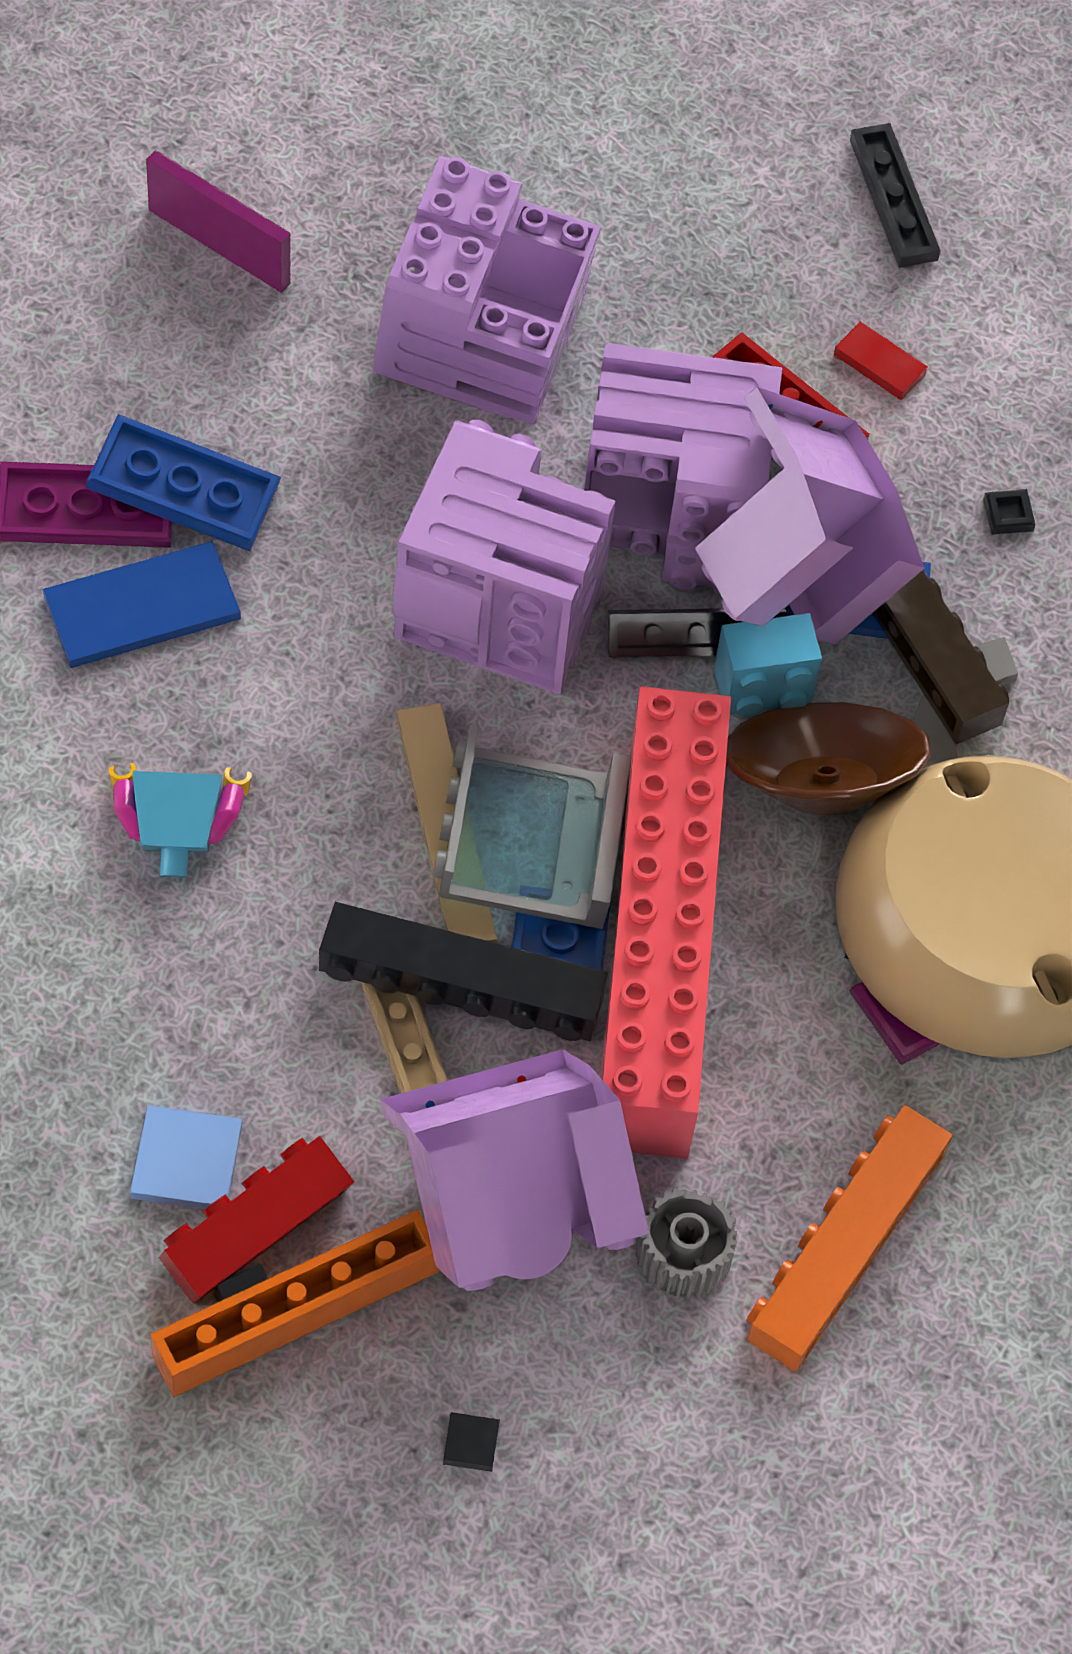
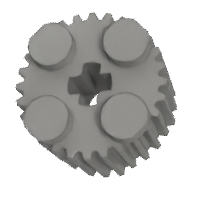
(681, 1266)

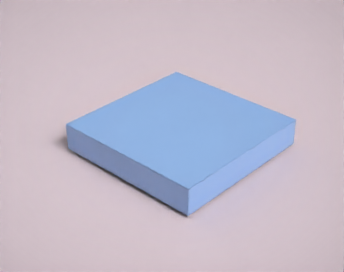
(185, 1157)

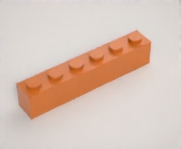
(848, 1238)
(293, 1303)

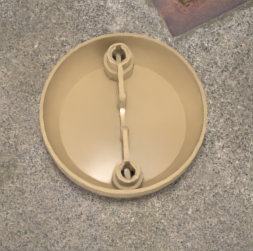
(965, 905)

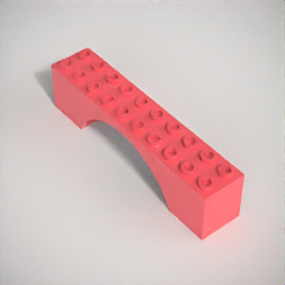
(666, 916)

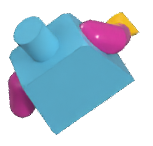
(177, 811)

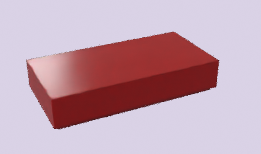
(880, 360)

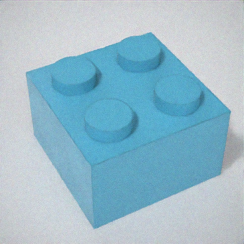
(768, 664)

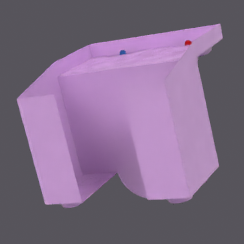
(818, 533)
(517, 1164)

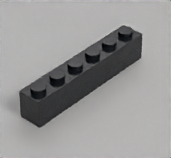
(462, 972)

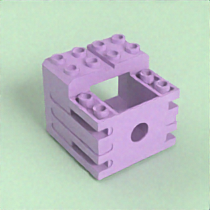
(486, 292)
(676, 451)
(501, 559)

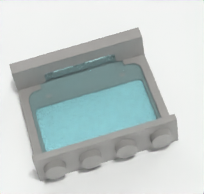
(532, 834)

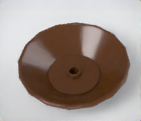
(827, 755)

